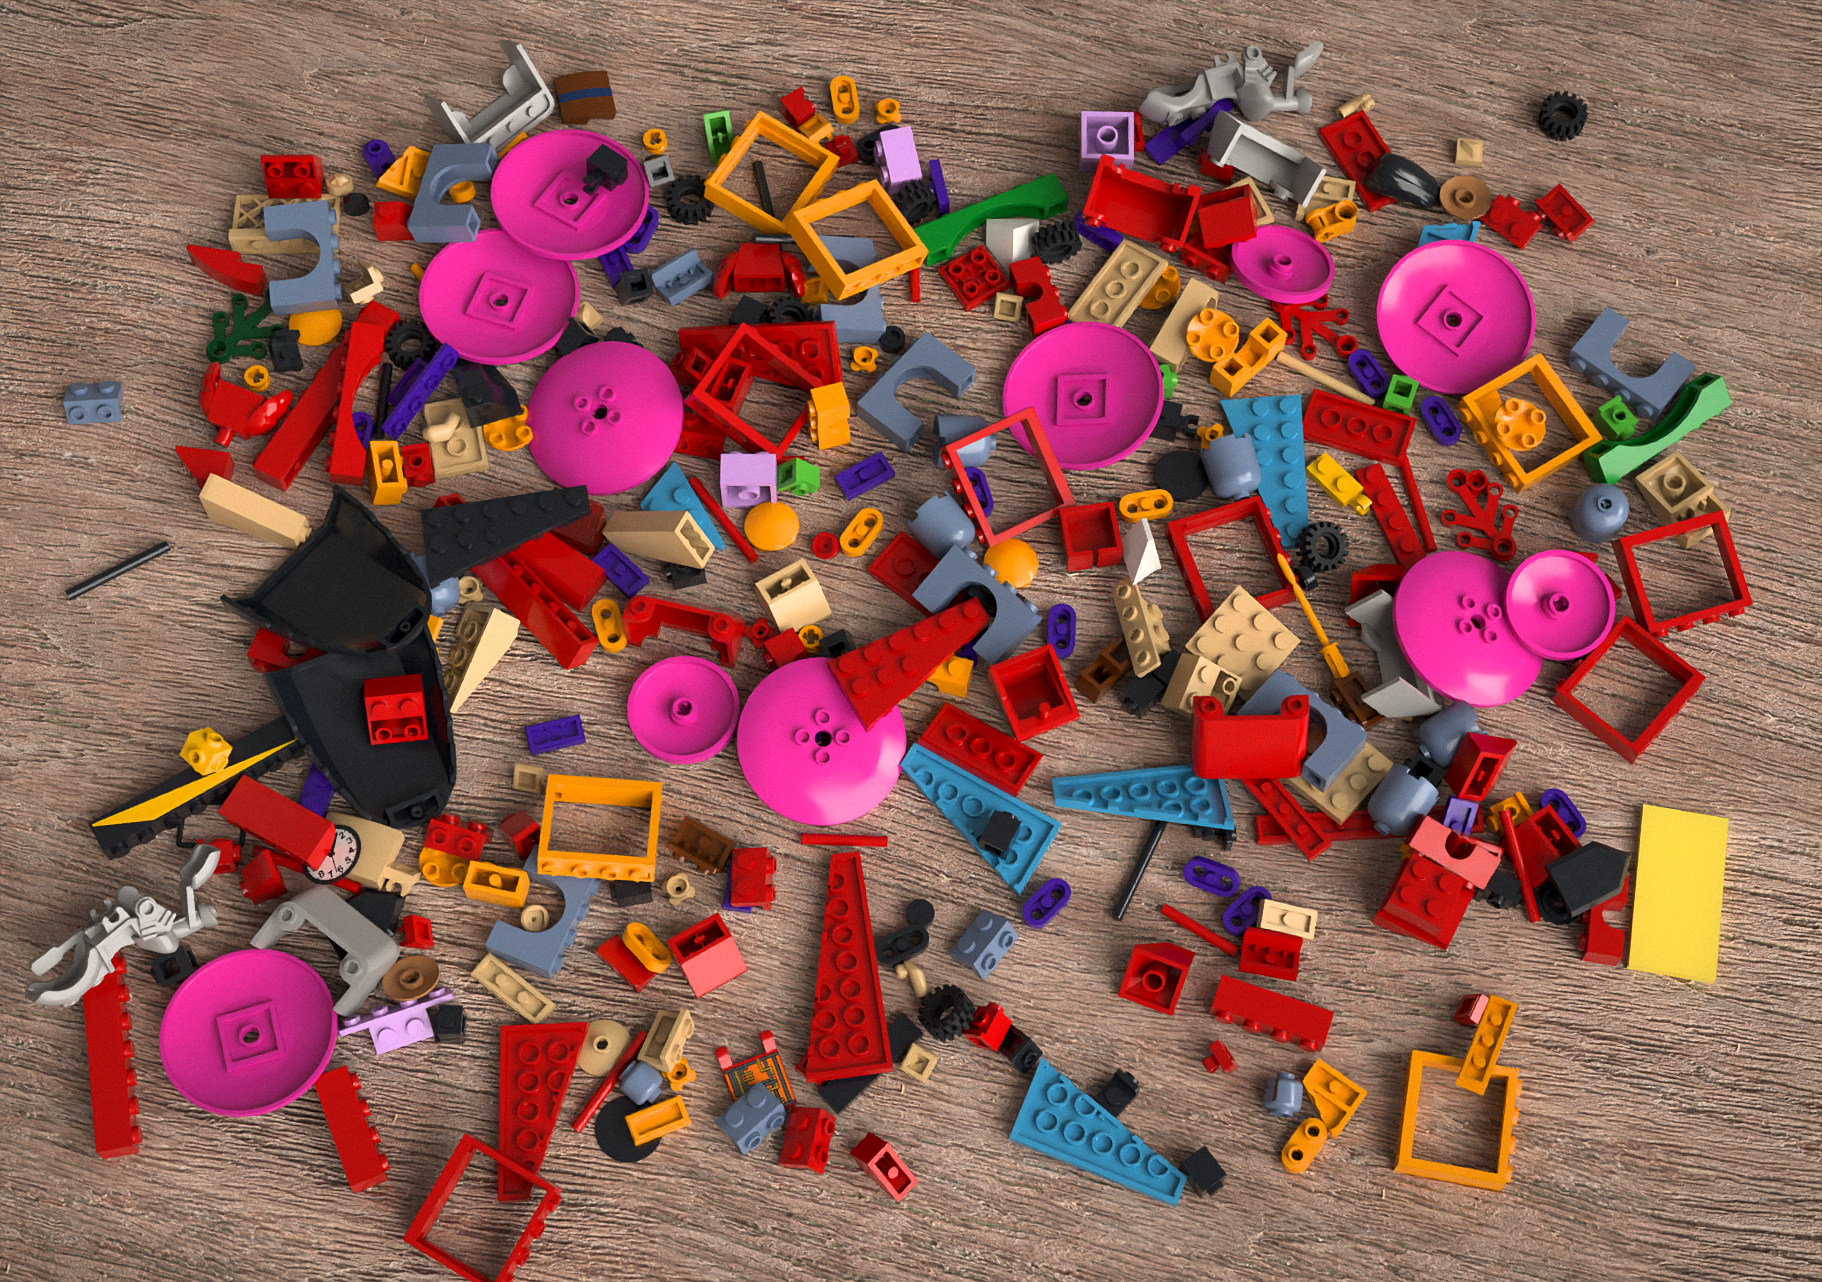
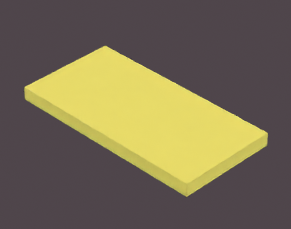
(1677, 894)

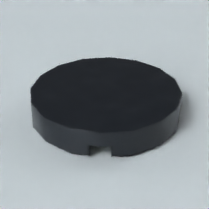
(1181, 475)

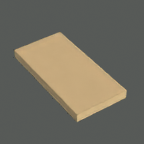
(1118, 286)

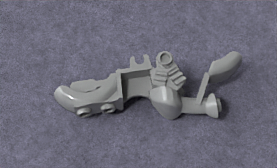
(1244, 83)
(129, 921)

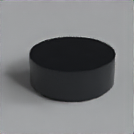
(355, 204)
(892, 340)
(1306, 578)
(920, 913)

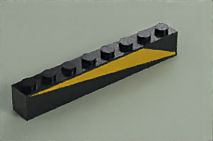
(191, 792)

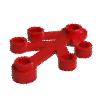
(1312, 322)
(1481, 520)

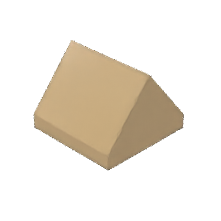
(1008, 307)
(528, 778)

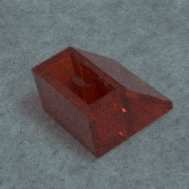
(585, 533)

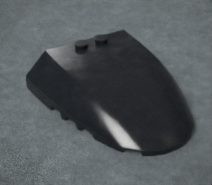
(343, 588)
(327, 714)

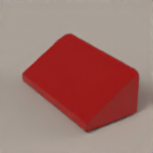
(624, 963)

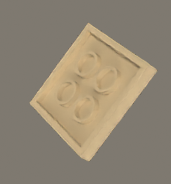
(1243, 641)
(1350, 787)

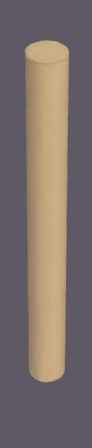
(1324, 379)

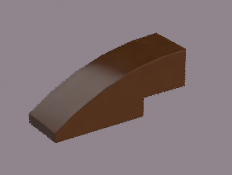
(1106, 671)

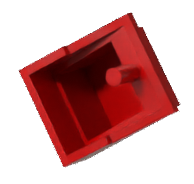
(1033, 692)
(1424, 902)

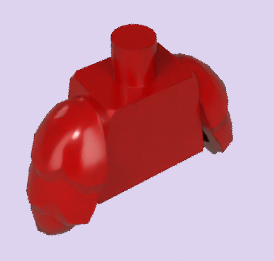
(759, 270)
(238, 410)

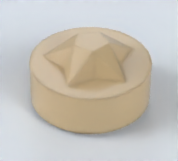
(339, 184)
(534, 919)

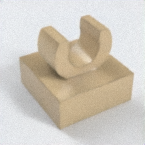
(401, 874)

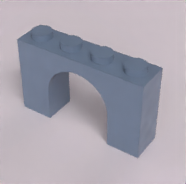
(445, 168)
(320, 287)
(862, 320)
(924, 359)
(1646, 394)
(1013, 619)
(1341, 737)
(544, 950)

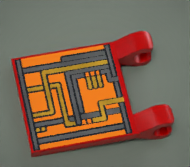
(763, 1068)

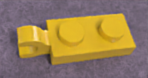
(1338, 484)

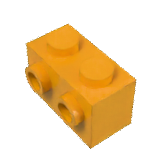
(385, 473)
(496, 884)

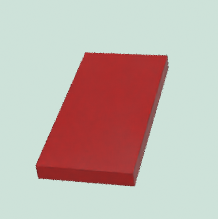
(1354, 145)
(1357, 427)
(903, 569)
(980, 749)

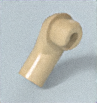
(1351, 106)
(443, 431)
(915, 974)

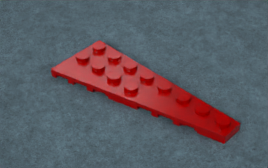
(848, 1010)

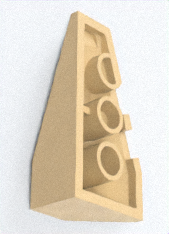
(482, 641)

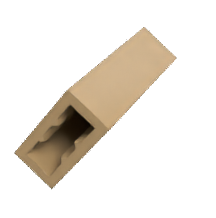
(252, 513)
(660, 536)

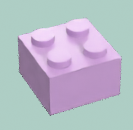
(1105, 134)
(898, 159)
(748, 479)

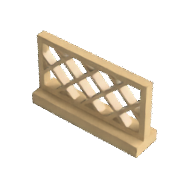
(256, 240)

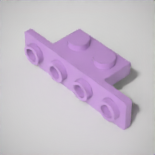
(398, 1024)

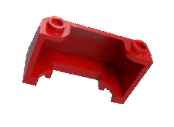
(1139, 205)
(649, 612)
(1248, 743)

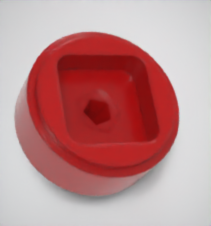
(825, 545)

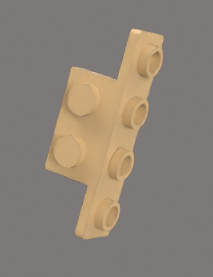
(1141, 627)

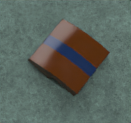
(584, 97)

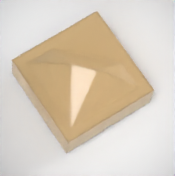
(1469, 152)
(589, 315)
(919, 1062)

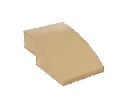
(1679, 493)
(378, 848)

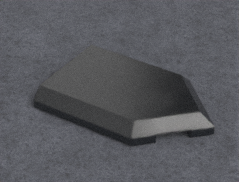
(1588, 876)
(378, 907)

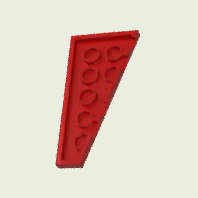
(809, 343)
(897, 664)
(534, 1080)

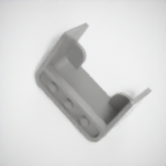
(517, 111)
(1264, 158)
(1402, 689)
(368, 947)

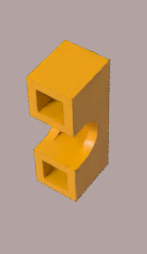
(1261, 347)
(829, 416)
(953, 676)

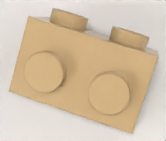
(364, 288)
(666, 1039)

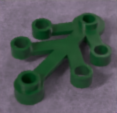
(242, 330)

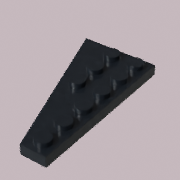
(484, 530)

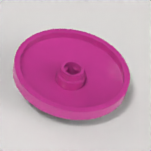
(1283, 265)
(1559, 605)
(683, 710)

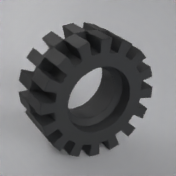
(1562, 128)
(914, 201)
(685, 212)
(1056, 242)
(789, 307)
(406, 332)
(1335, 542)
(938, 1004)

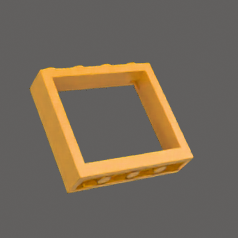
(789, 140)
(862, 279)
(1561, 401)
(606, 792)
(1446, 1172)

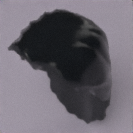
(1402, 180)

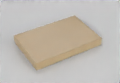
(464, 450)

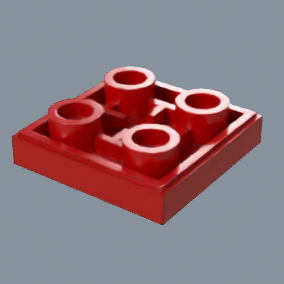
(974, 278)

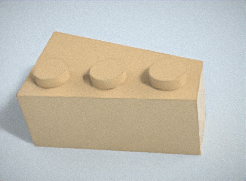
(1170, 343)

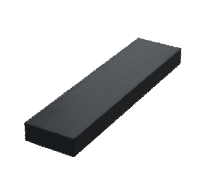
(844, 1091)

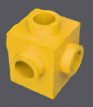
(206, 751)

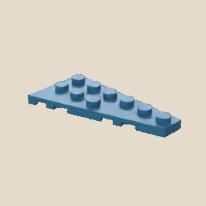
(1279, 447)
(1149, 793)
(969, 807)
(1080, 1132)

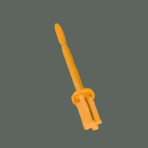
(1330, 651)

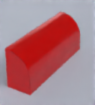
(563, 570)
(279, 822)

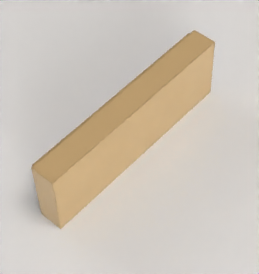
(512, 989)

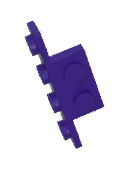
(1185, 133)
(416, 388)

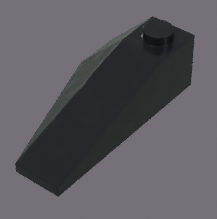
(484, 393)

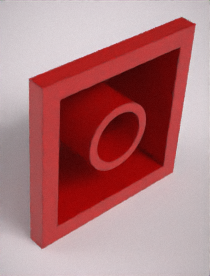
(1372, 579)
(1156, 975)

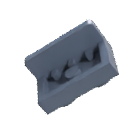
(681, 277)
(93, 402)
(984, 943)
(752, 1118)

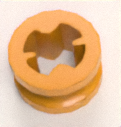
(653, 134)
(255, 370)
(808, 630)

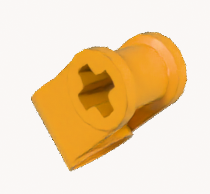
(1328, 223)

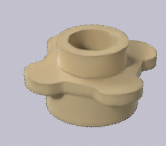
(473, 583)
(681, 881)

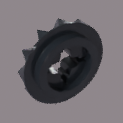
(1545, 906)

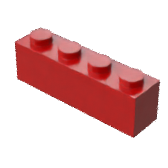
(1271, 1014)
(351, 1129)

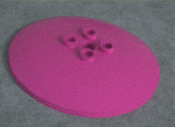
(544, 173)
(468, 279)
(1463, 282)
(1094, 363)
(626, 444)
(1440, 641)
(797, 774)
(224, 1002)

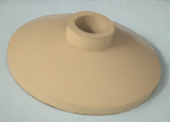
(597, 1061)

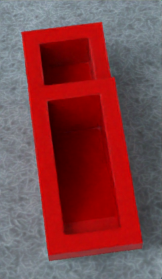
(229, 269)

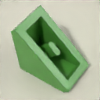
(718, 134)

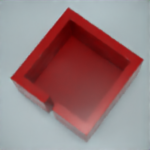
(1090, 536)

